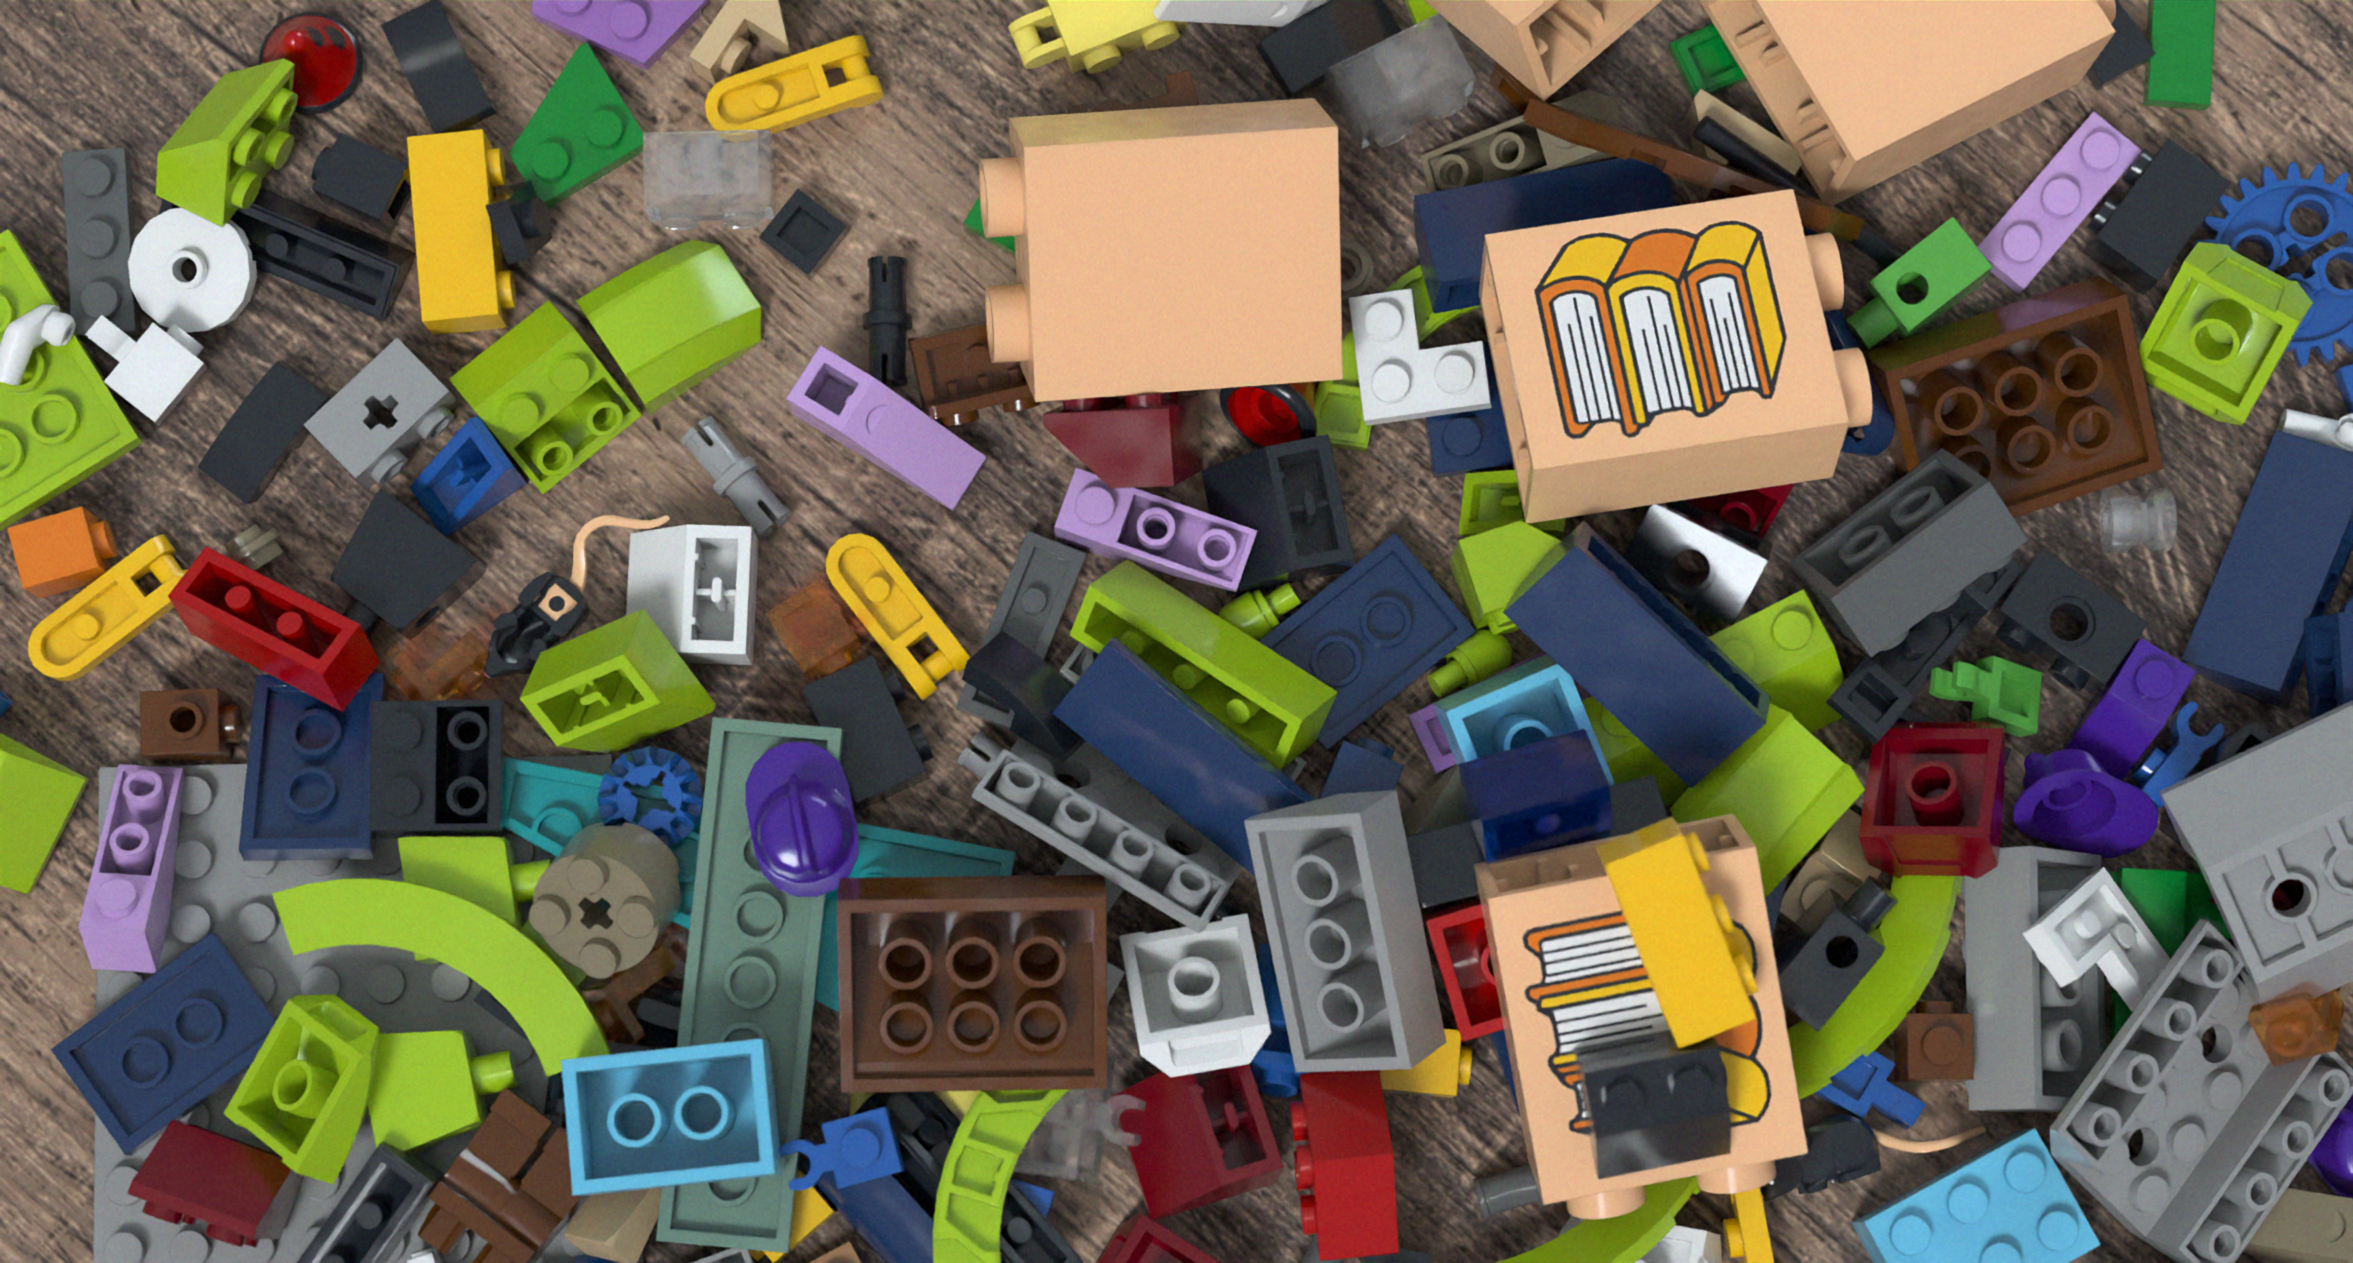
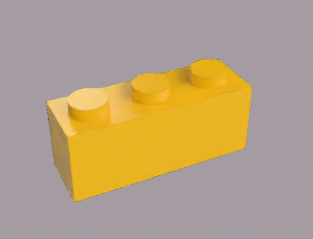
(454, 238)
(1679, 931)

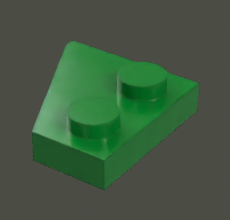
(576, 132)

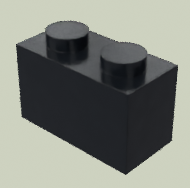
(2155, 216)
(877, 748)

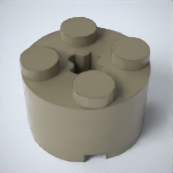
(607, 898)

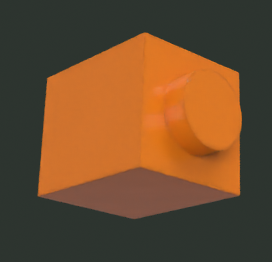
(62, 551)

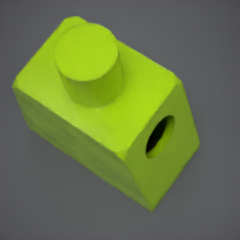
(473, 869)
(433, 1087)

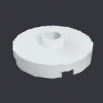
(222, 278)

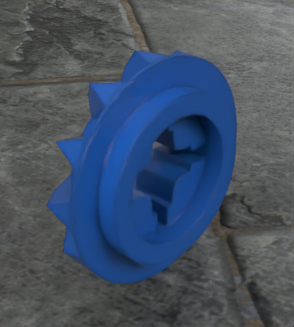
(641, 768)

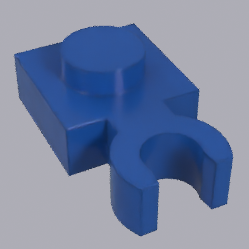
(855, 1150)

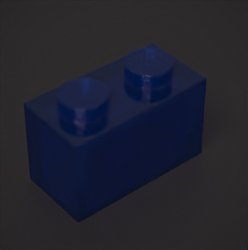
(1536, 795)

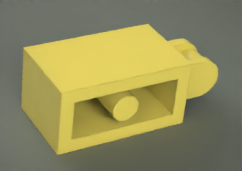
(1091, 32)

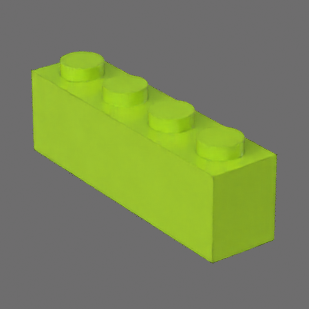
(1211, 661)

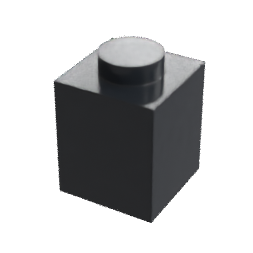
(362, 182)

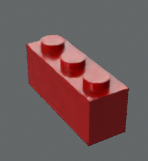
(274, 628)

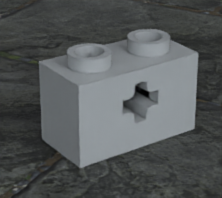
(401, 386)

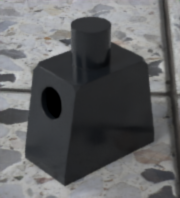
(401, 570)
(1822, 973)

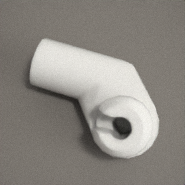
(29, 332)
(2319, 429)

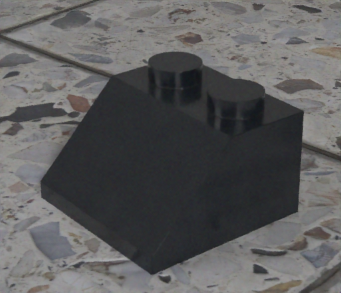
(1653, 1102)

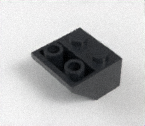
(1294, 505)
(436, 768)

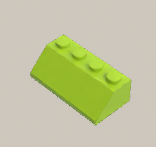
(1778, 649)

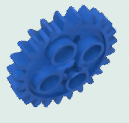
(2265, 219)

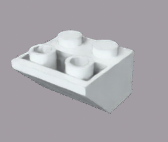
(698, 589)

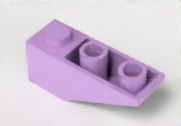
(884, 428)
(1153, 532)
(134, 871)

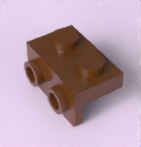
(959, 378)

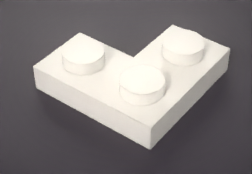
(1399, 377)
(2102, 928)

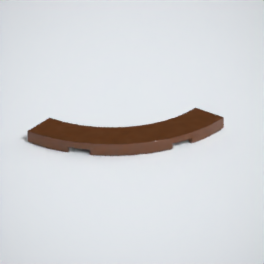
(1682, 163)

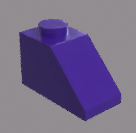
(2131, 708)

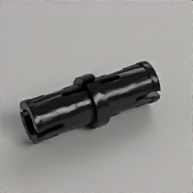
(887, 320)

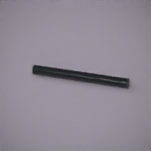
(1756, 163)

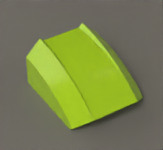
(675, 319)
(2221, 332)
(1781, 791)
(310, 1084)

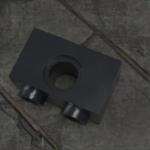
(1732, 552)
(2103, 624)

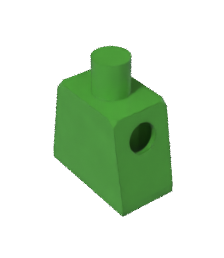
(1941, 267)

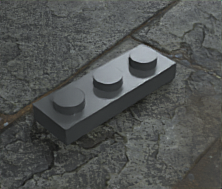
(100, 238)
(1028, 612)

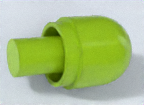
(1258, 613)
(1472, 662)

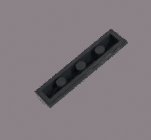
(322, 253)
(1446, 855)
(925, 1136)
(375, 1209)

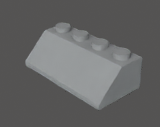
(1346, 933)
(2028, 1032)

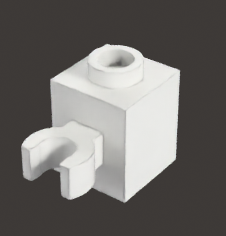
(154, 369)

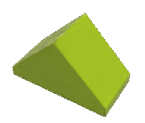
(1495, 501)

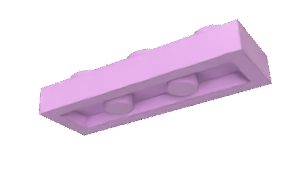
(2057, 202)

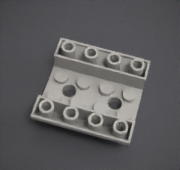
(2275, 819)
(1112, 822)
(2214, 1128)

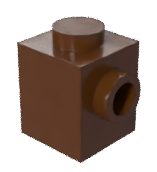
(188, 725)
(1934, 1045)

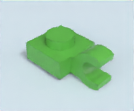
(1999, 692)

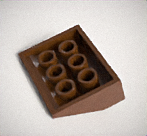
(2027, 396)
(972, 983)

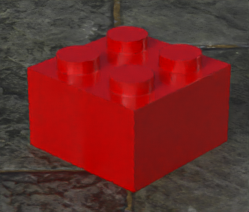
(1345, 1164)

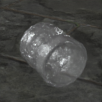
(2132, 520)

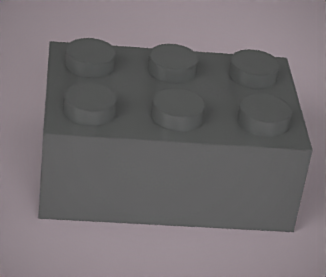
(1909, 552)

